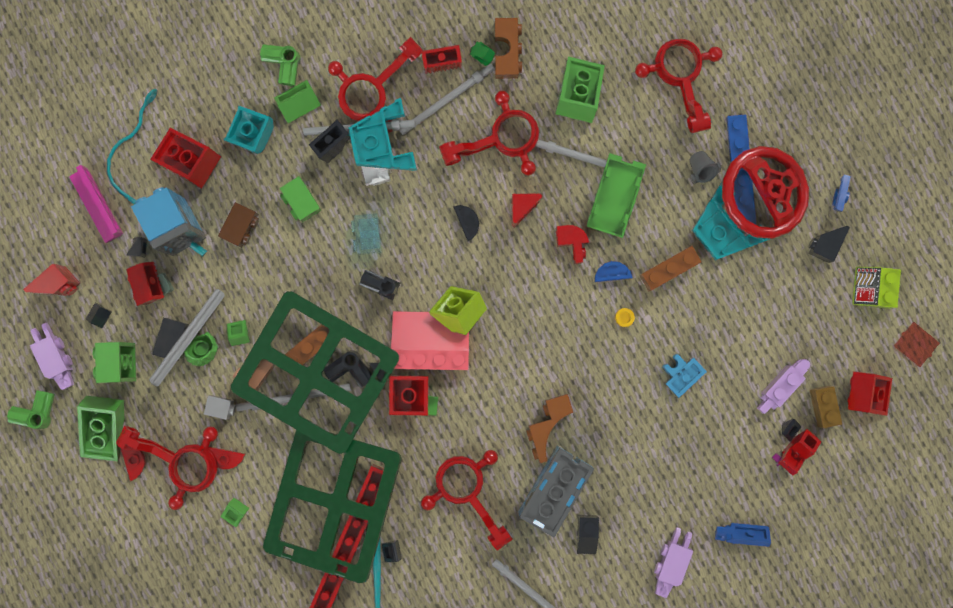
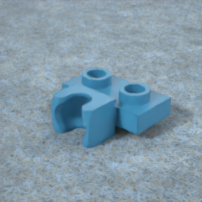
(683, 375)

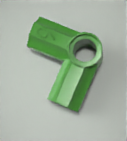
(279, 54)
(41, 407)

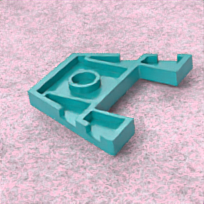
(372, 141)
(719, 232)

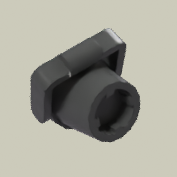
(703, 167)

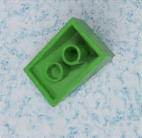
(580, 90)
(99, 427)

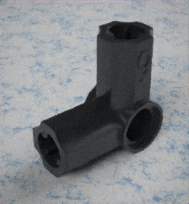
(383, 285)
(340, 367)

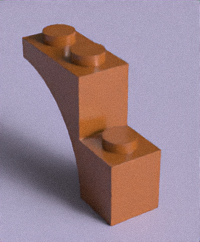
(538, 432)

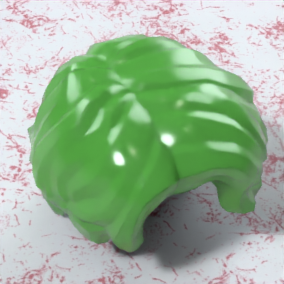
(201, 350)

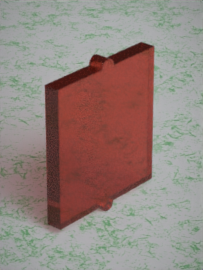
(916, 344)

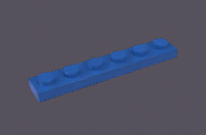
(743, 184)

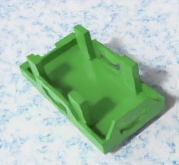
(616, 196)

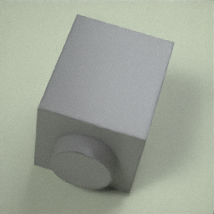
(219, 407)

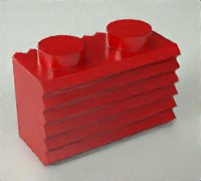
(442, 59)
(145, 283)

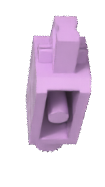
(51, 357)
(783, 385)
(673, 563)

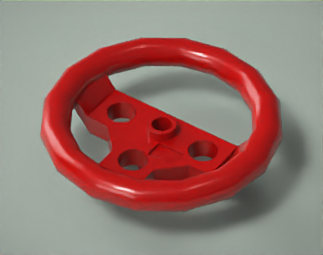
(770, 189)

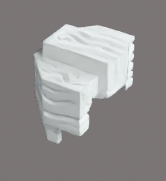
(376, 176)

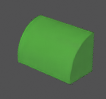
(297, 101)

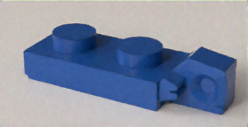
(744, 534)

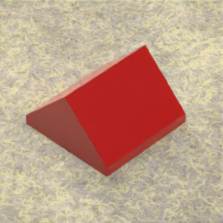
(522, 205)

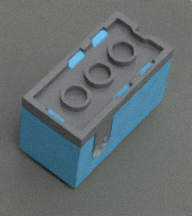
(167, 221)
(555, 491)

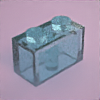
(367, 234)

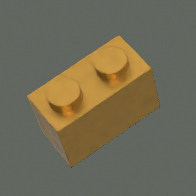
(825, 407)

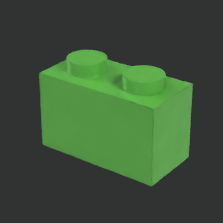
(300, 199)

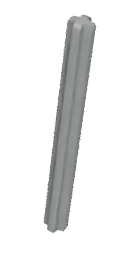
(186, 338)

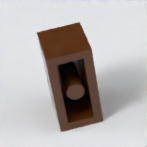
(238, 225)

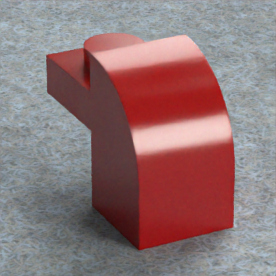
(572, 236)
(799, 450)

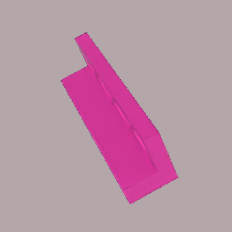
(95, 204)

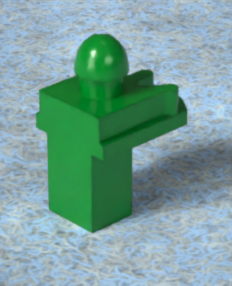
(482, 53)

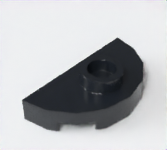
(468, 221)

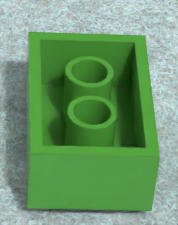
(114, 362)

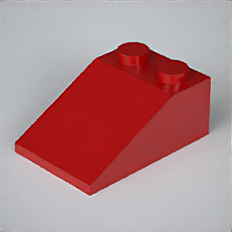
(186, 157)

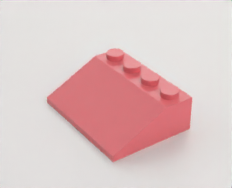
(427, 343)

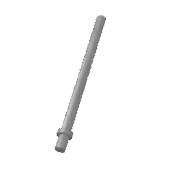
(504, 570)

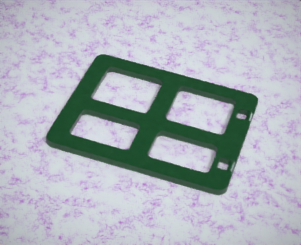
(311, 376)
(337, 505)

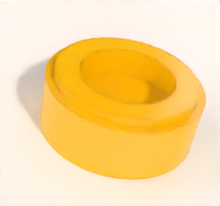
(624, 317)

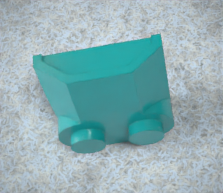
(250, 130)

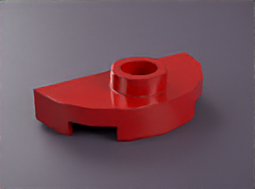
(225, 458)
(134, 462)

